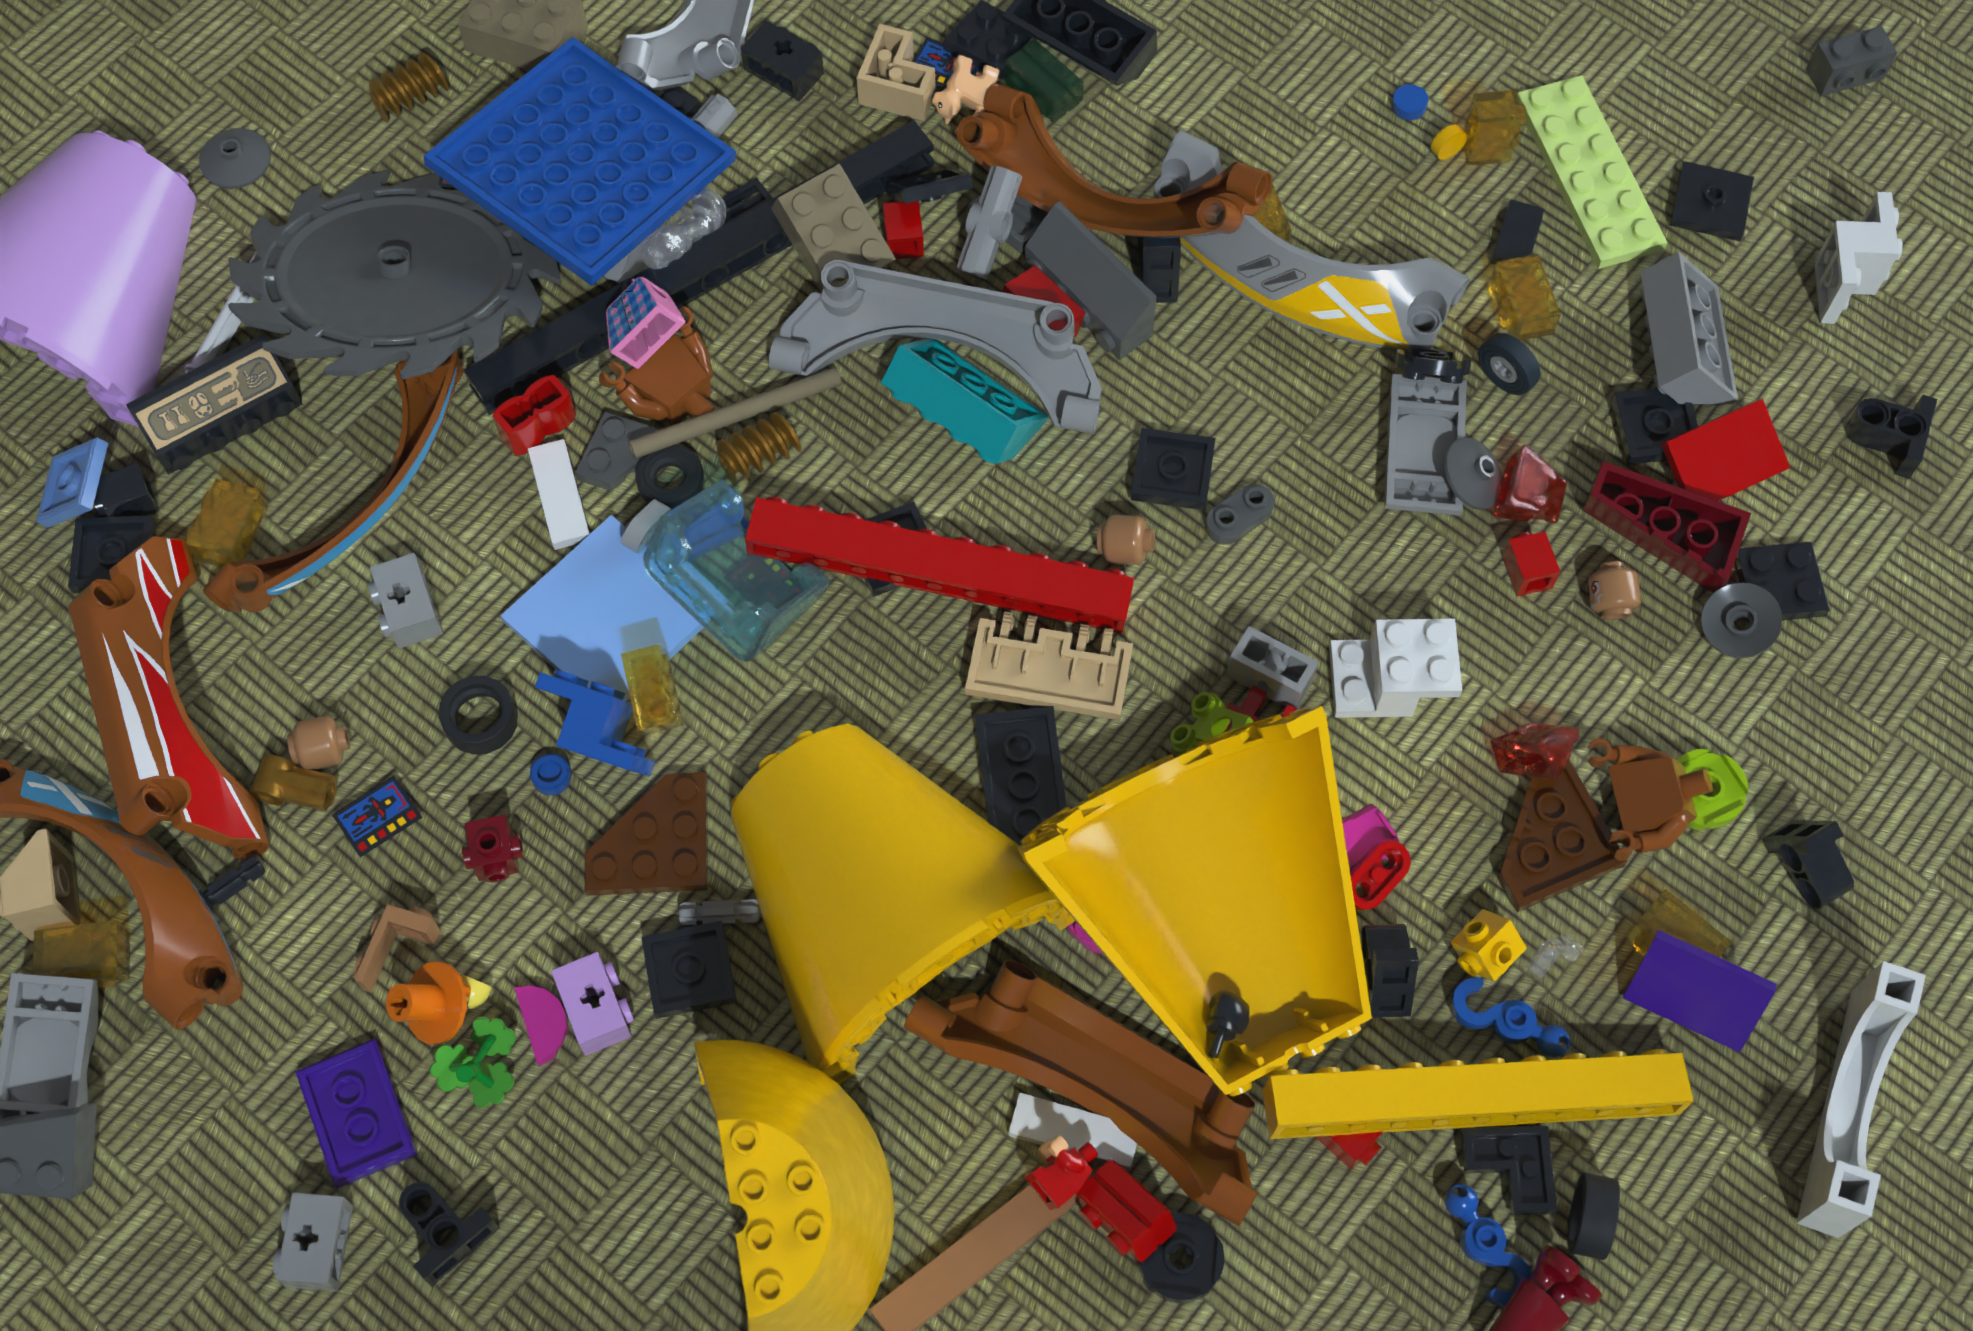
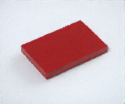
(1727, 453)

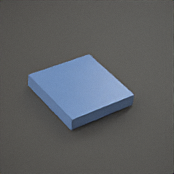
(72, 482)

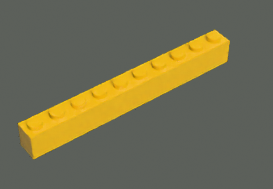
(1475, 1094)

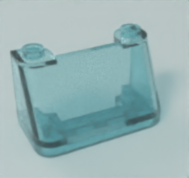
(734, 595)

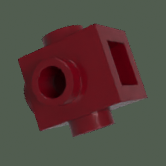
(492, 849)

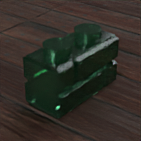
(1045, 79)

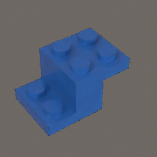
(595, 721)

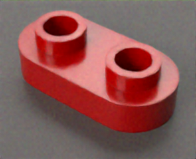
(1375, 878)

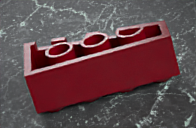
(1670, 523)

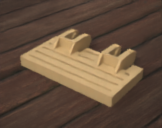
(1050, 670)

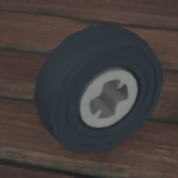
(1509, 363)

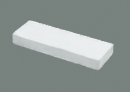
(559, 494)
(1042, 1120)

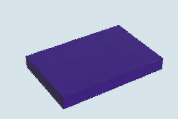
(1699, 991)
(356, 1113)

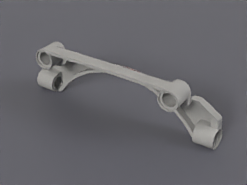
(699, 39)
(897, 305)

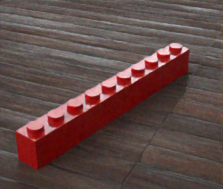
(939, 564)

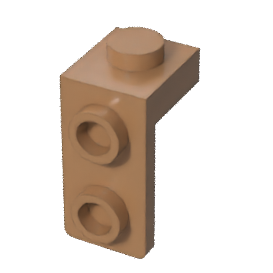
(411, 923)

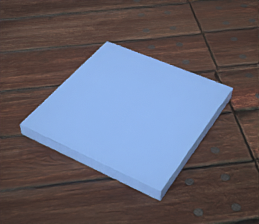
(597, 608)

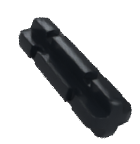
(232, 881)

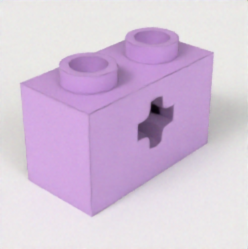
(577, 985)

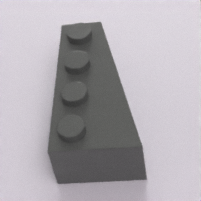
(48, 1152)

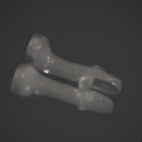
(685, 228)

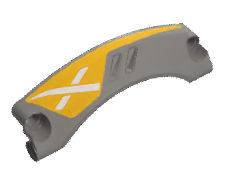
(1336, 298)

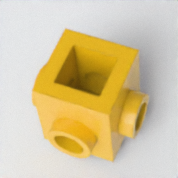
(1488, 945)

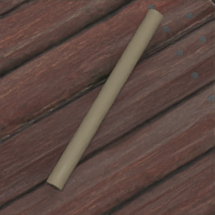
(734, 413)

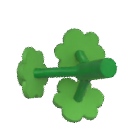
(457, 1068)

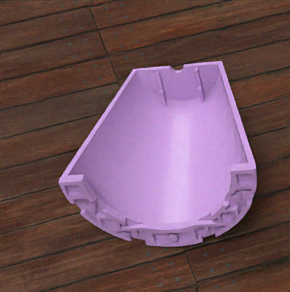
(95, 264)

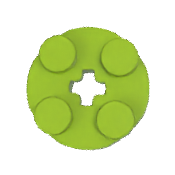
(1729, 791)

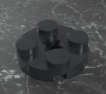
(1432, 362)
(1196, 1278)

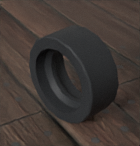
(466, 690)
(1593, 1216)

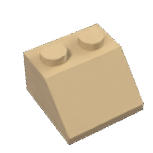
(40, 887)

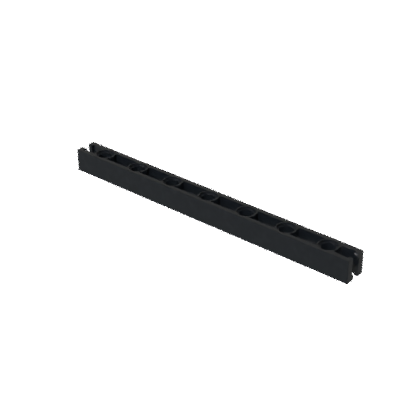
(703, 268)

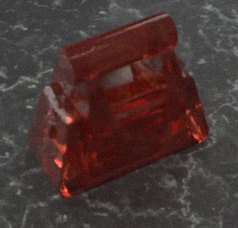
(1524, 488)
(1535, 750)

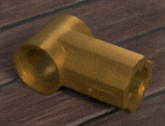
(283, 781)

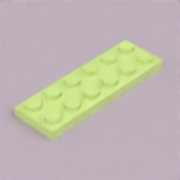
(1591, 172)

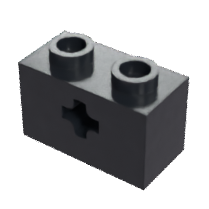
(782, 60)

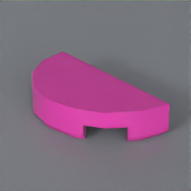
(544, 1021)

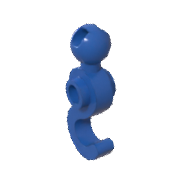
(1512, 1020)
(1484, 1240)

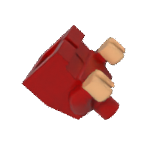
(1062, 1173)

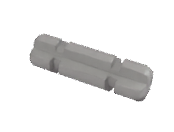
(716, 911)

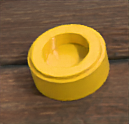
(1448, 142)

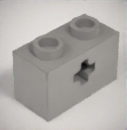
(416, 617)
(1272, 668)
(322, 1262)

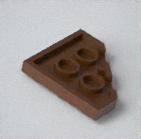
(1556, 842)
(655, 843)

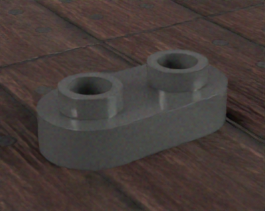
(1242, 513)

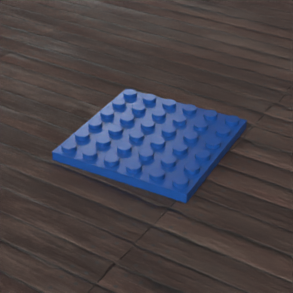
(580, 160)

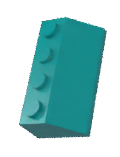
(962, 399)

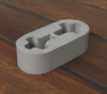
(643, 525)

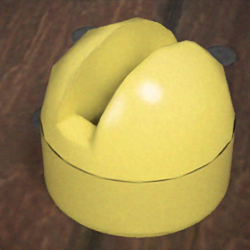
(478, 994)

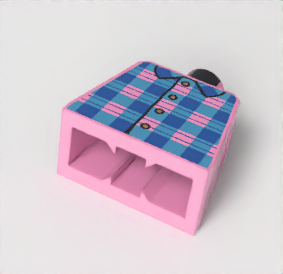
(641, 321)

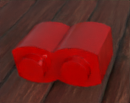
(532, 416)

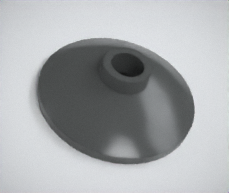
(235, 158)
(1473, 473)
(1747, 603)

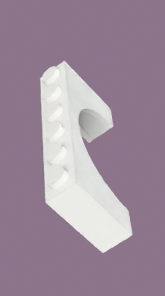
(1838, 1184)

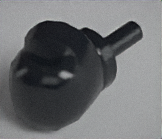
(1227, 1018)

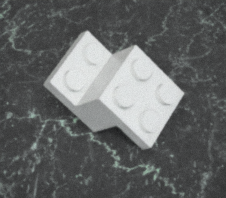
(1857, 257)
(1395, 668)

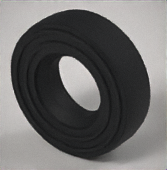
(670, 456)

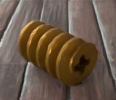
(406, 85)
(756, 446)

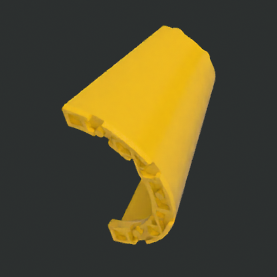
(1222, 880)
(871, 883)
(809, 1184)

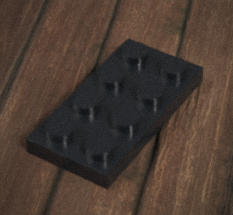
(1020, 769)

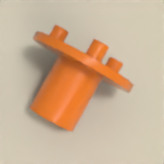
(431, 1002)

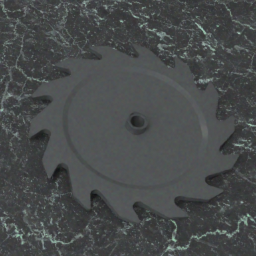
(388, 277)

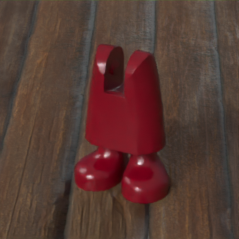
(1539, 1299)

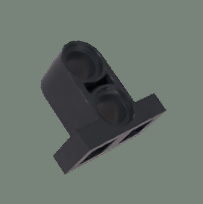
(1160, 266)
(1887, 429)
(1812, 859)
(1389, 969)
(432, 1225)

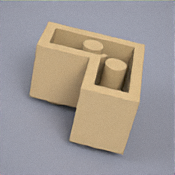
(891, 79)

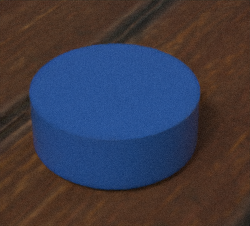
(1410, 102)
(550, 774)

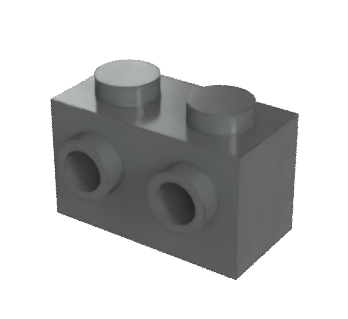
(1851, 60)

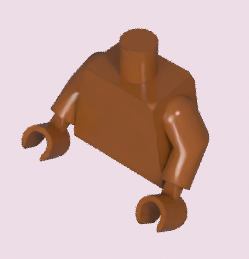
(670, 381)
(1650, 795)

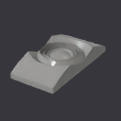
(1420, 427)
(46, 1043)

